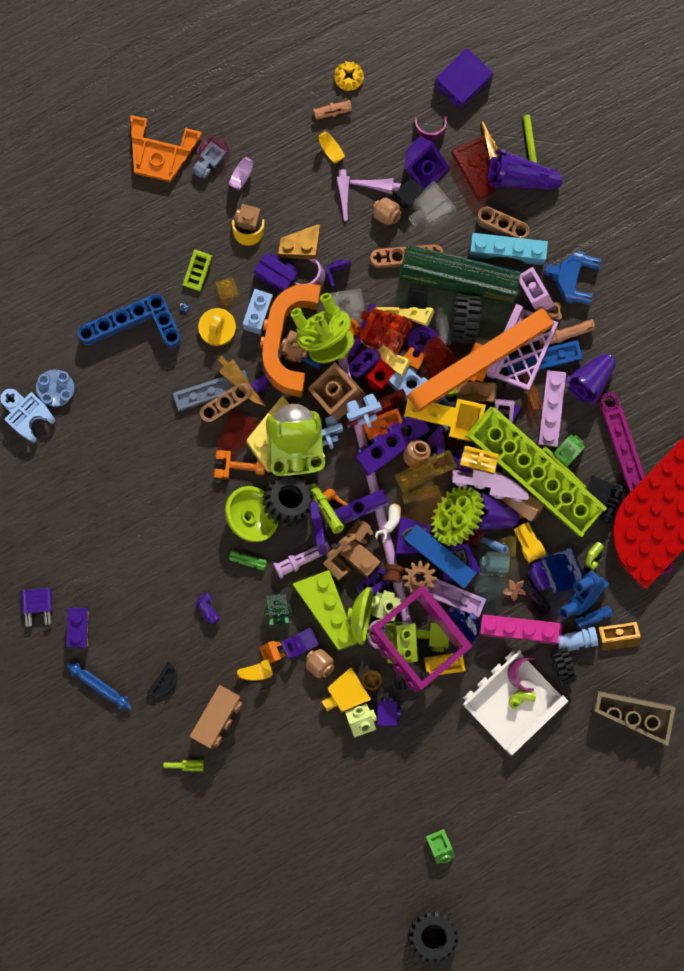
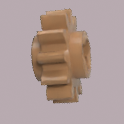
(417, 570)

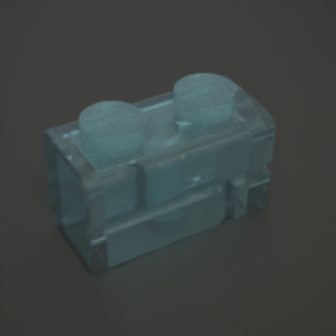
(495, 564)

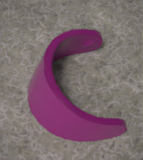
(430, 136)
(512, 673)

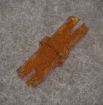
(532, 394)

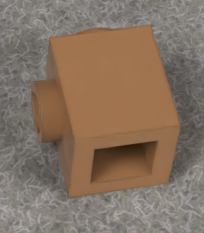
(248, 217)

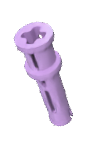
(294, 562)

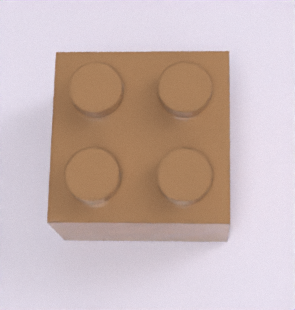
(336, 389)

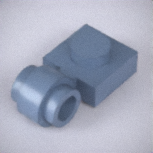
(212, 156)

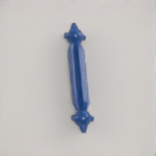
(99, 686)

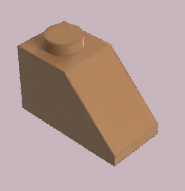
(360, 558)

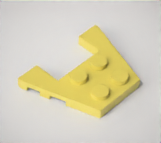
(421, 316)
(258, 439)

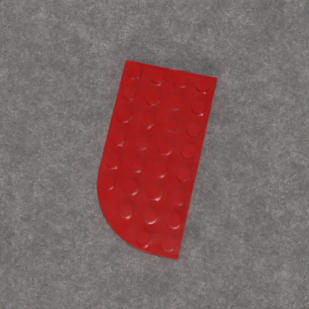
(651, 520)

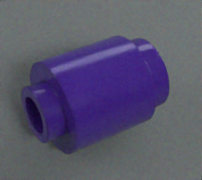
(538, 577)

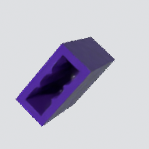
(463, 78)

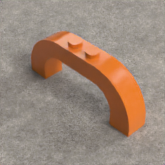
(294, 297)

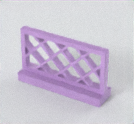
(494, 371)

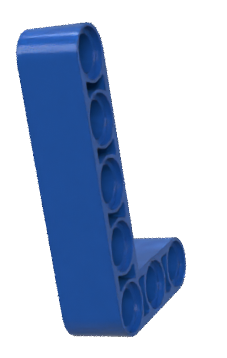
(132, 320)

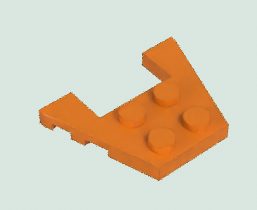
(158, 158)

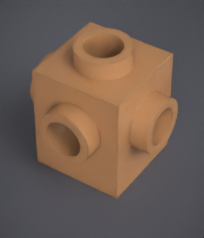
(291, 348)

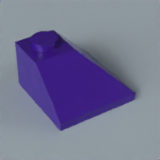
(425, 162)

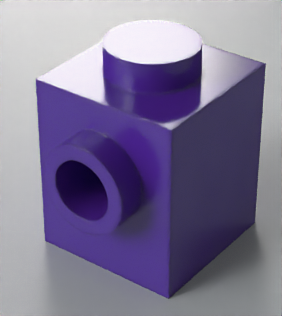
(387, 712)

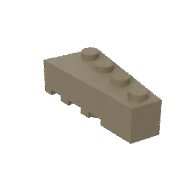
(640, 715)

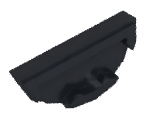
(165, 682)

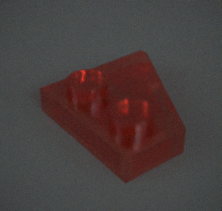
(236, 431)

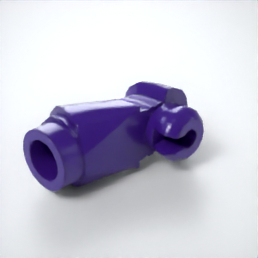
(261, 383)
(207, 610)

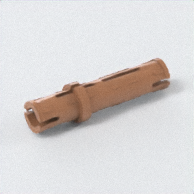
(570, 332)

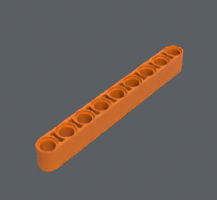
(480, 360)

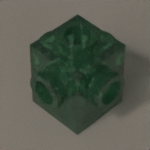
(277, 609)

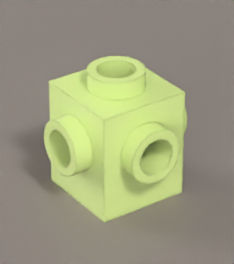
(384, 603)
(361, 720)

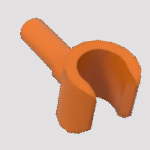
(330, 493)

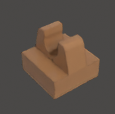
(359, 529)

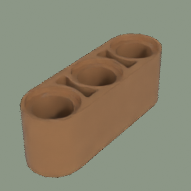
(496, 217)
(217, 406)

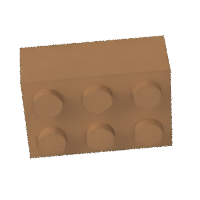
(216, 717)

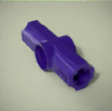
(371, 503)

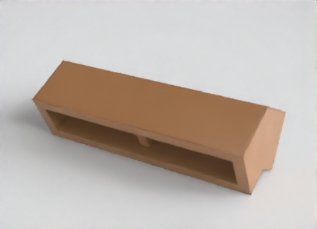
(527, 508)

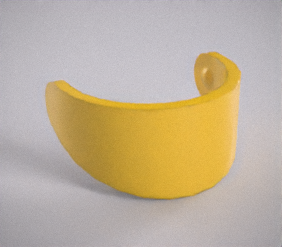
(330, 147)
(248, 239)
(256, 672)

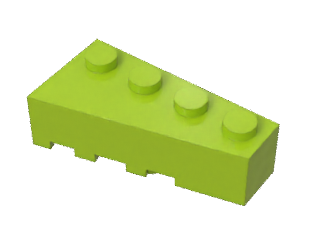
(325, 604)

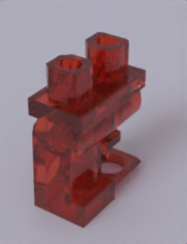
(377, 326)

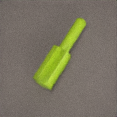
(186, 765)

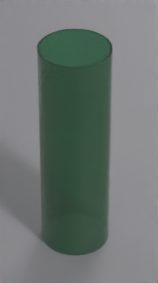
(459, 275)

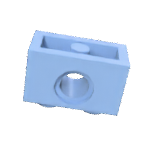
(257, 311)

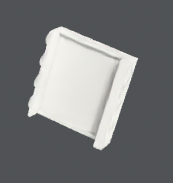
(492, 708)

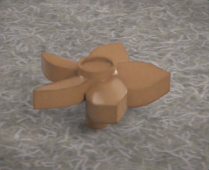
(514, 590)

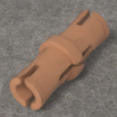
(332, 109)

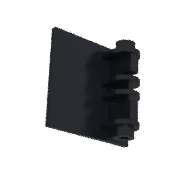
(608, 495)

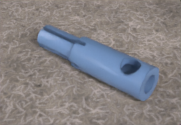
(495, 545)

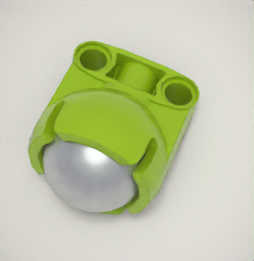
(294, 440)

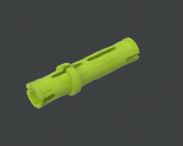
(326, 509)

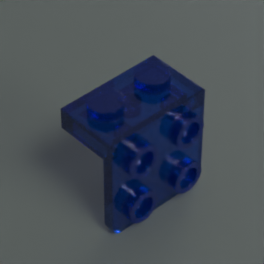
(562, 570)

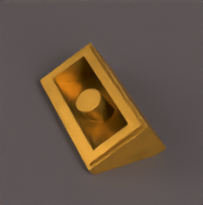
(619, 636)

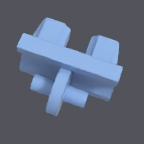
(371, 407)
(333, 428)

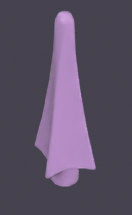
(343, 185)
(383, 185)

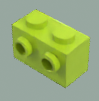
(403, 638)

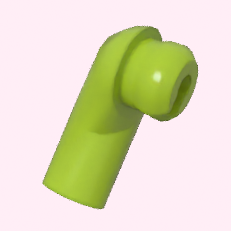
(592, 554)
(520, 696)

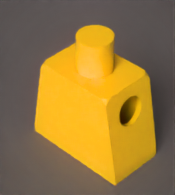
(346, 692)

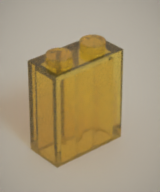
(426, 471)

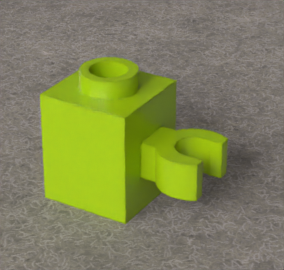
(437, 639)

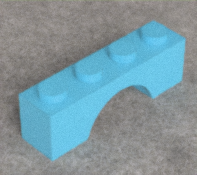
(491, 246)

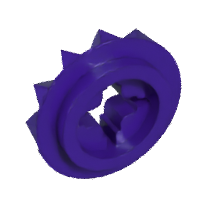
(414, 337)

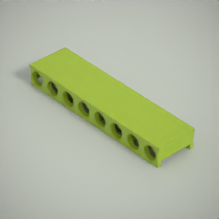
(536, 471)

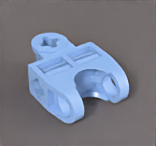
(24, 412)

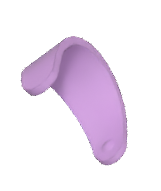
(241, 173)
(320, 278)

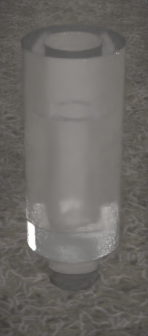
(442, 326)

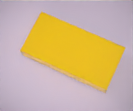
(433, 662)

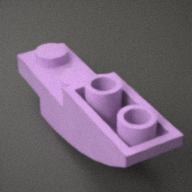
(498, 483)

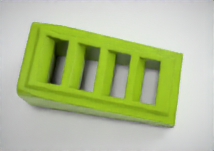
(208, 257)

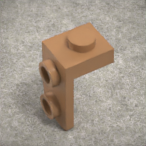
(335, 563)

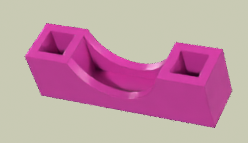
(521, 629)

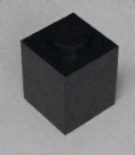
(408, 193)

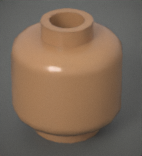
(386, 211)
(416, 452)
(319, 663)

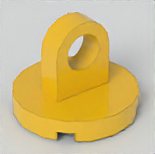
(217, 327)

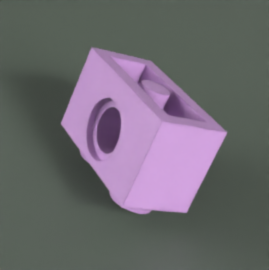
(535, 290)

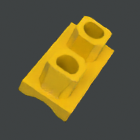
(479, 459)

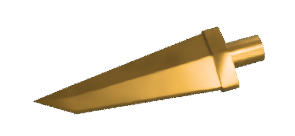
(235, 376)

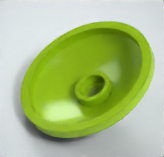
(248, 502)
(361, 615)

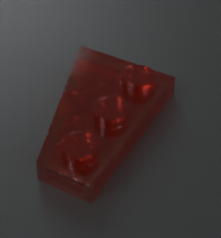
(474, 165)

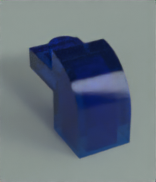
(468, 626)

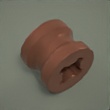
(393, 573)

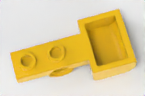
(459, 419)

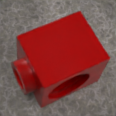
(384, 369)

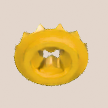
(348, 84)

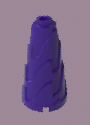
(515, 171)

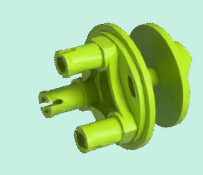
(325, 333)

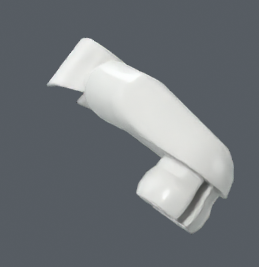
(393, 520)

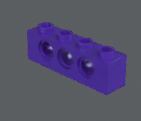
(364, 457)

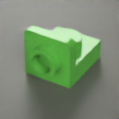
(569, 449)
(440, 847)

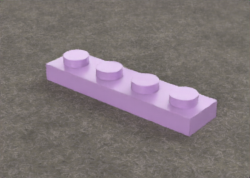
(552, 409)
(455, 596)

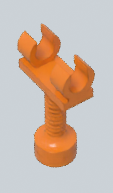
(226, 455)

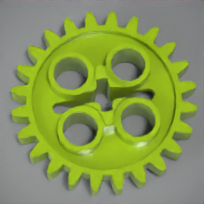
(457, 515)

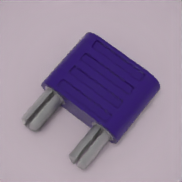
(36, 601)

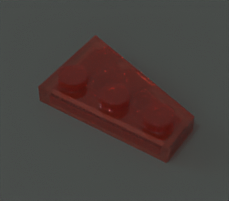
(387, 402)

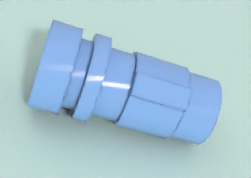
(574, 640)

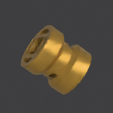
(371, 680)

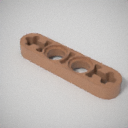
(391, 251)

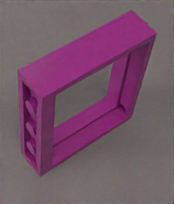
(442, 621)

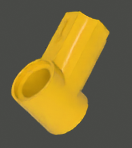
(531, 547)

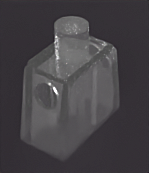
(431, 206)

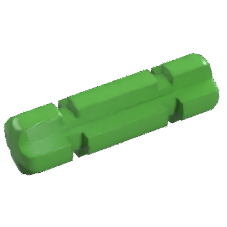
(247, 560)

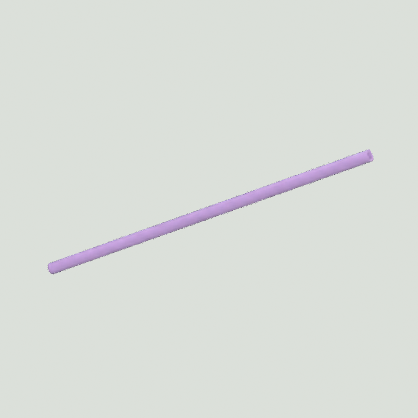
(380, 513)

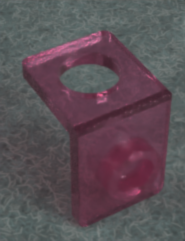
(218, 141)

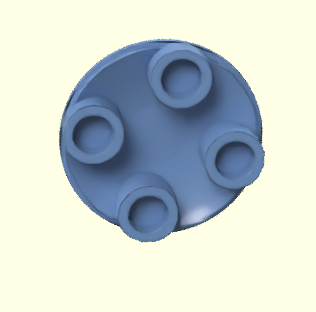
(55, 388)

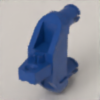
(567, 273)
(586, 595)

